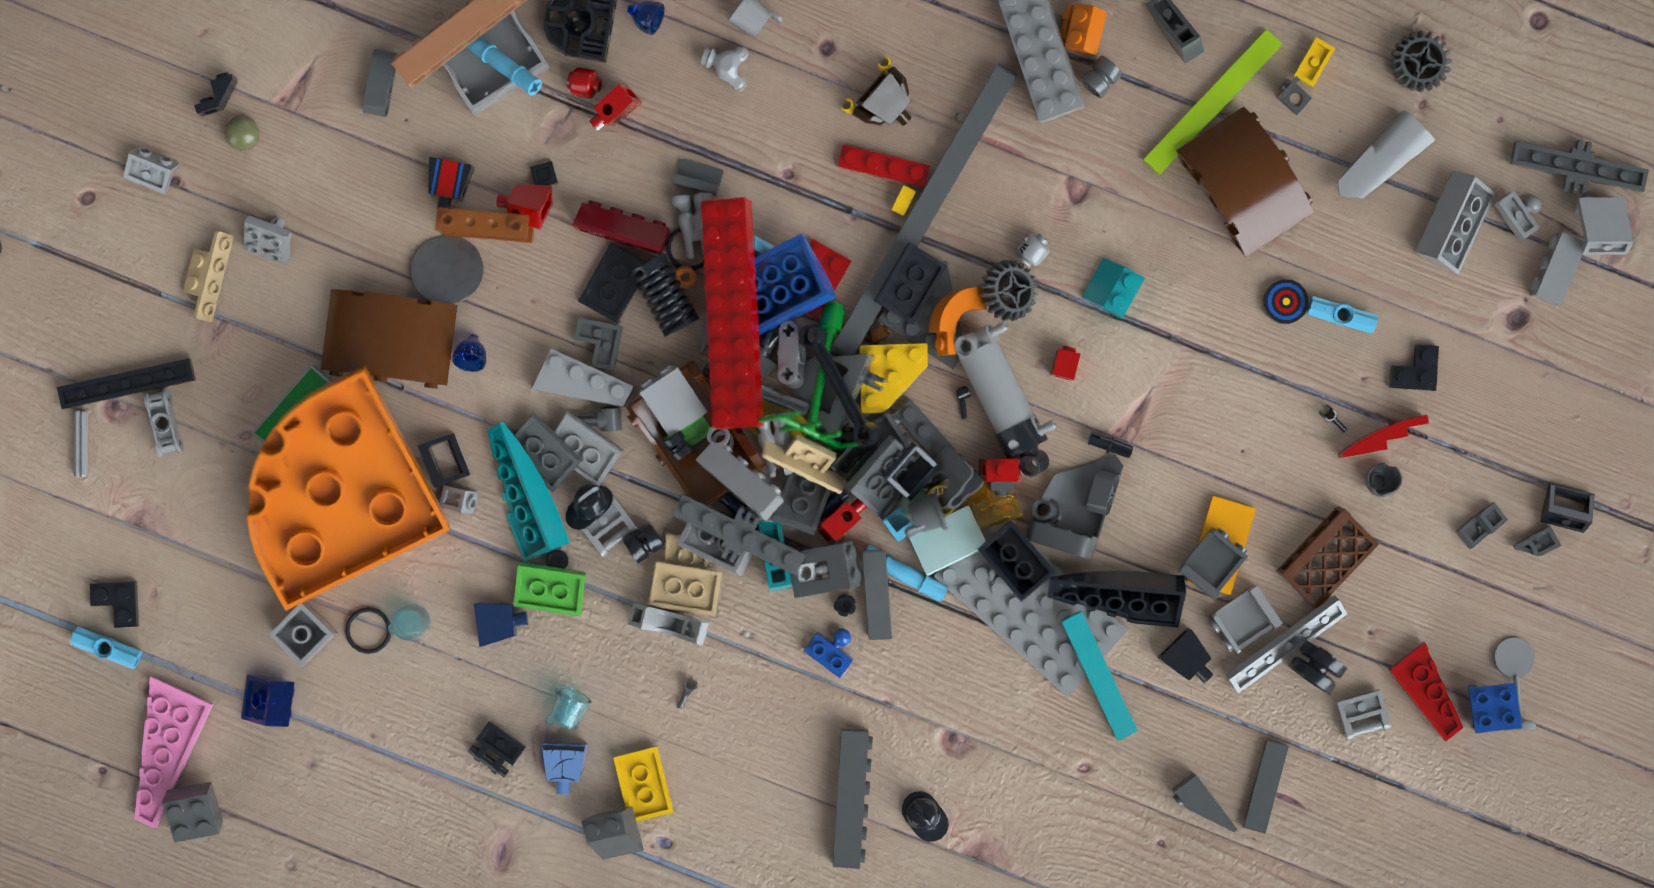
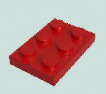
(833, 264)

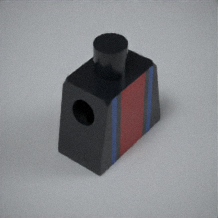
(448, 180)

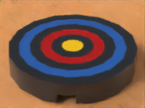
(1285, 301)

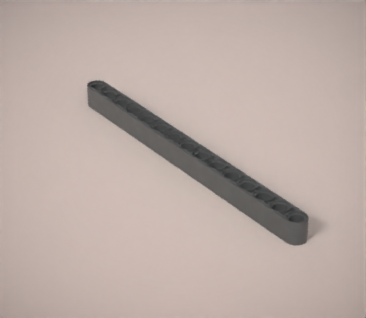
(927, 205)

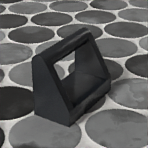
(432, 465)
(916, 476)
(1567, 517)

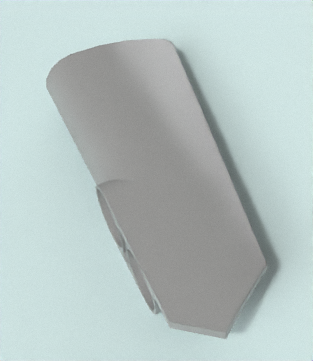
(1384, 157)

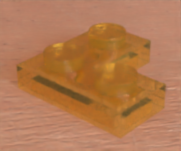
(993, 512)

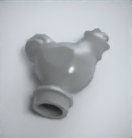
(727, 65)

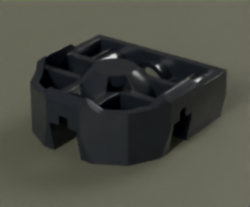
(581, 27)

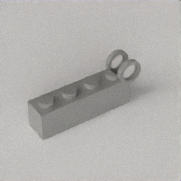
(736, 476)

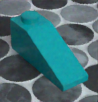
(777, 578)

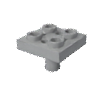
(267, 238)

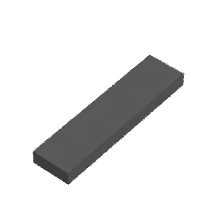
(877, 594)
(1265, 786)

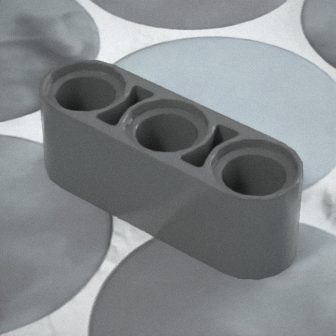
(379, 83)

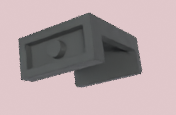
(1213, 562)

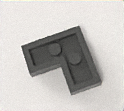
(606, 338)

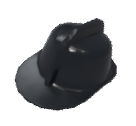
(588, 506)
(925, 816)

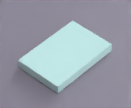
(944, 547)

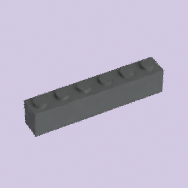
(850, 798)

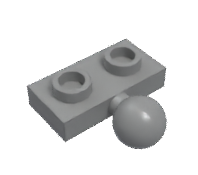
(1519, 214)

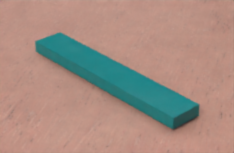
(1099, 675)

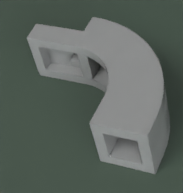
(668, 623)

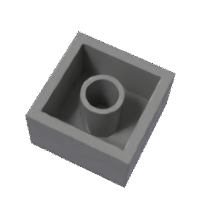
(303, 633)

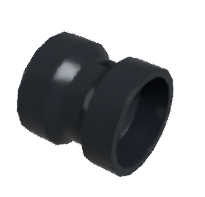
(678, 446)

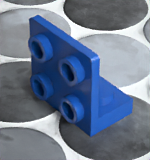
(1494, 707)

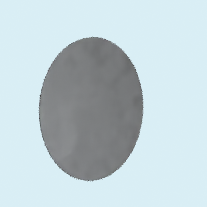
(447, 269)

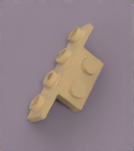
(207, 274)
(806, 460)

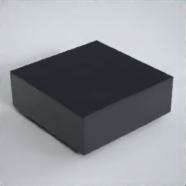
(544, 174)

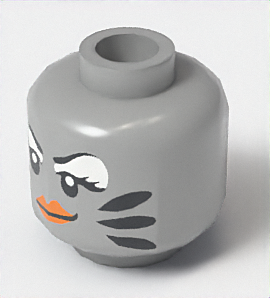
(1033, 249)

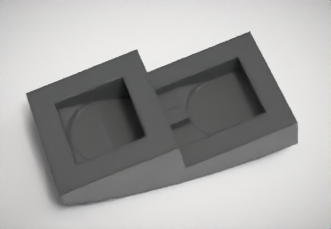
(1481, 525)

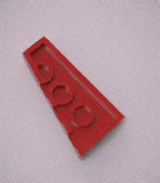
(1424, 686)

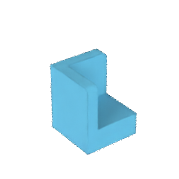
(897, 523)

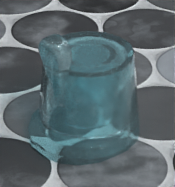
(410, 622)
(568, 707)

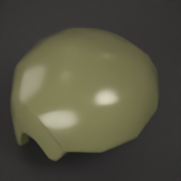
(241, 133)

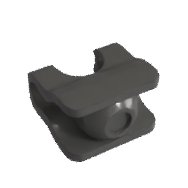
(961, 474)

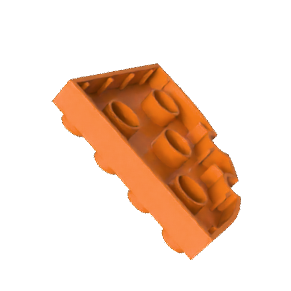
(337, 492)

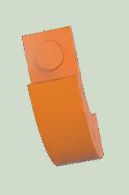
(947, 313)

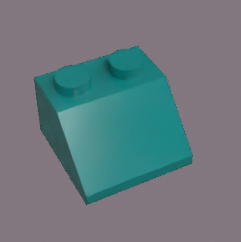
(1113, 288)

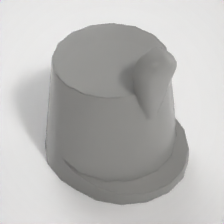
(752, 17)

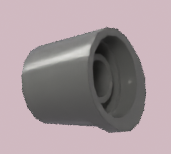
(925, 515)

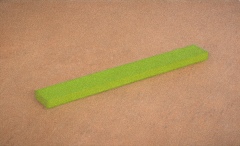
(1213, 101)

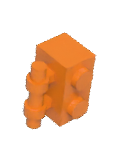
(1082, 28)

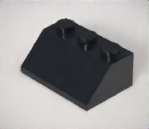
(1016, 560)

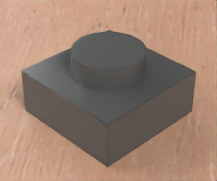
(1001, 488)

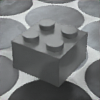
(192, 812)

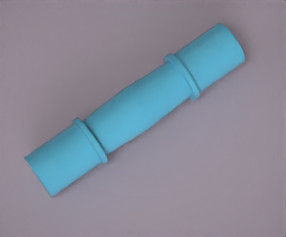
(505, 65)
(913, 578)

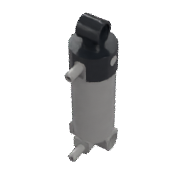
(1003, 398)

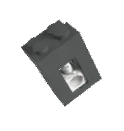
(841, 566)

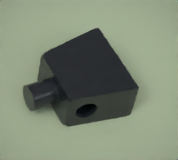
(1187, 656)

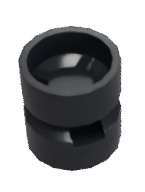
(635, 543)

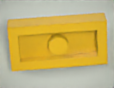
(1314, 62)

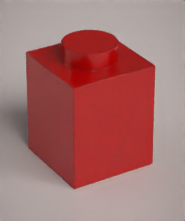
(1065, 363)

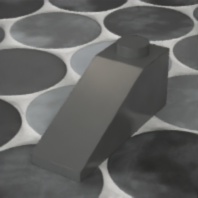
(1176, 29)
(1198, 799)

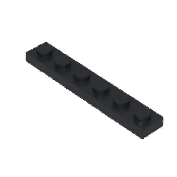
(126, 383)

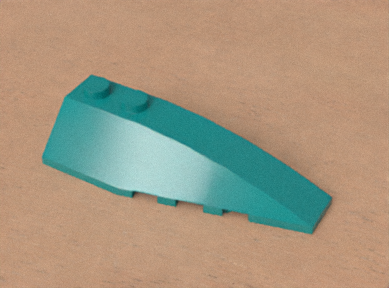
(531, 508)

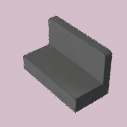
(698, 177)

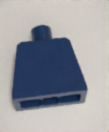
(497, 621)

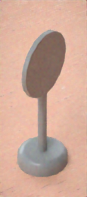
(1515, 659)

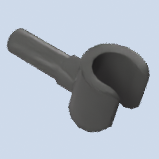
(686, 693)

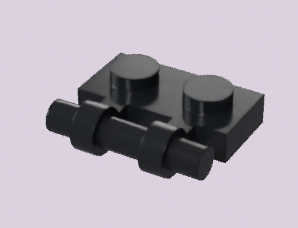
(500, 743)

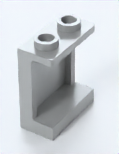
(1604, 225)
(671, 400)
(1244, 619)

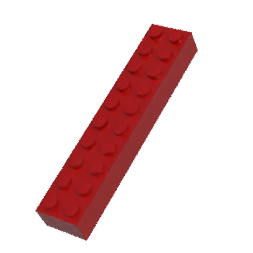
(732, 313)

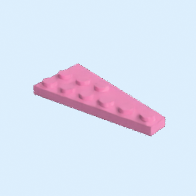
(168, 739)

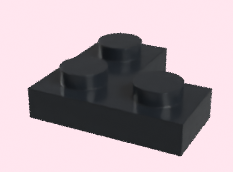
(1422, 374)
(122, 597)

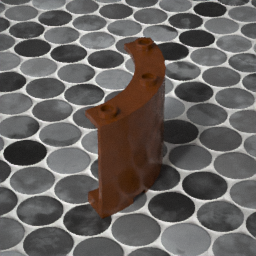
(1247, 180)
(389, 336)
(690, 475)

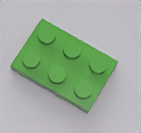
(549, 589)

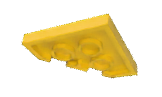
(899, 366)

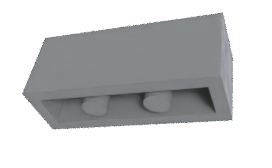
(1557, 269)

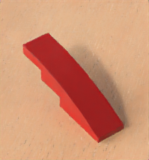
(1377, 439)

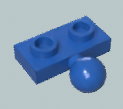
(829, 653)

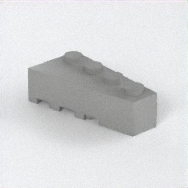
(575, 379)

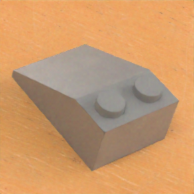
(710, 549)

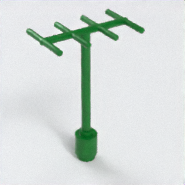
(831, 322)

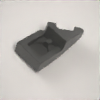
(1539, 542)

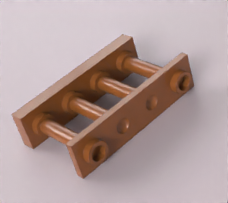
(484, 225)

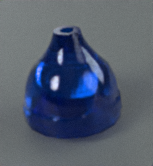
(647, 15)
(470, 355)

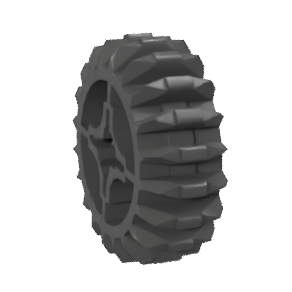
(1411, 59)
(1009, 304)

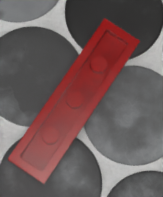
(883, 166)

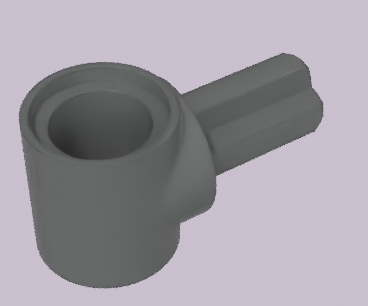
(606, 419)

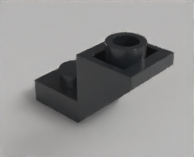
(222, 88)

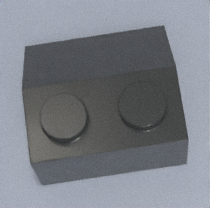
(613, 833)

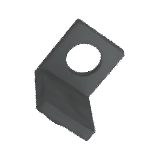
(1290, 87)

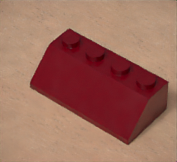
(622, 228)

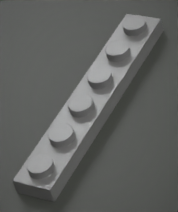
(1286, 644)

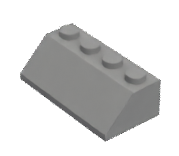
(1455, 222)

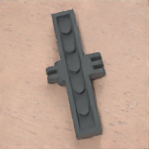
(1579, 167)
(739, 534)

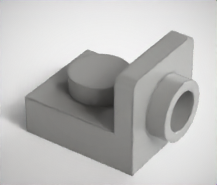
(458, 499)

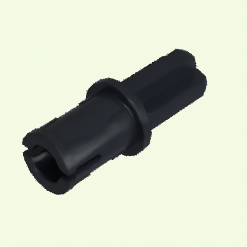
(1110, 444)

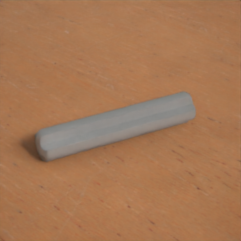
(80, 443)

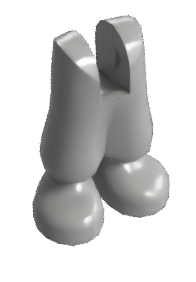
(690, 224)
(779, 438)

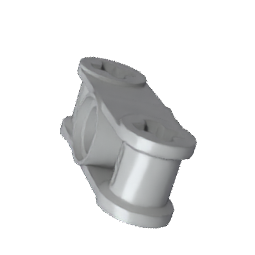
(791, 355)
(170, 433)

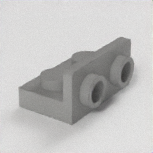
(150, 169)

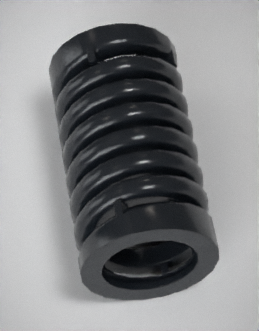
(665, 295)

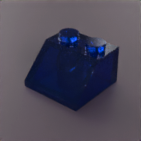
(268, 700)

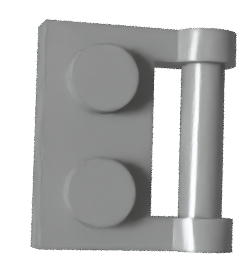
(606, 522)
(1360, 708)

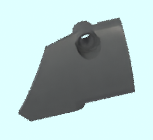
(1076, 507)

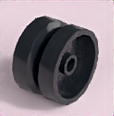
(1317, 667)

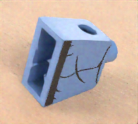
(564, 763)

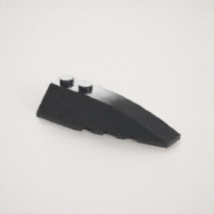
(1133, 595)

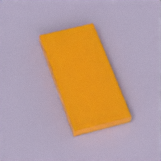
(1232, 519)

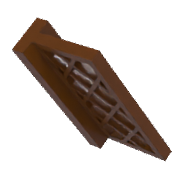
(1317, 541)

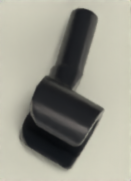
(963, 393)
(1331, 416)

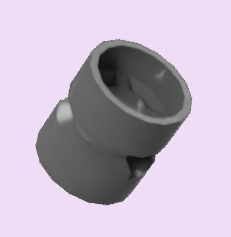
(1098, 80)

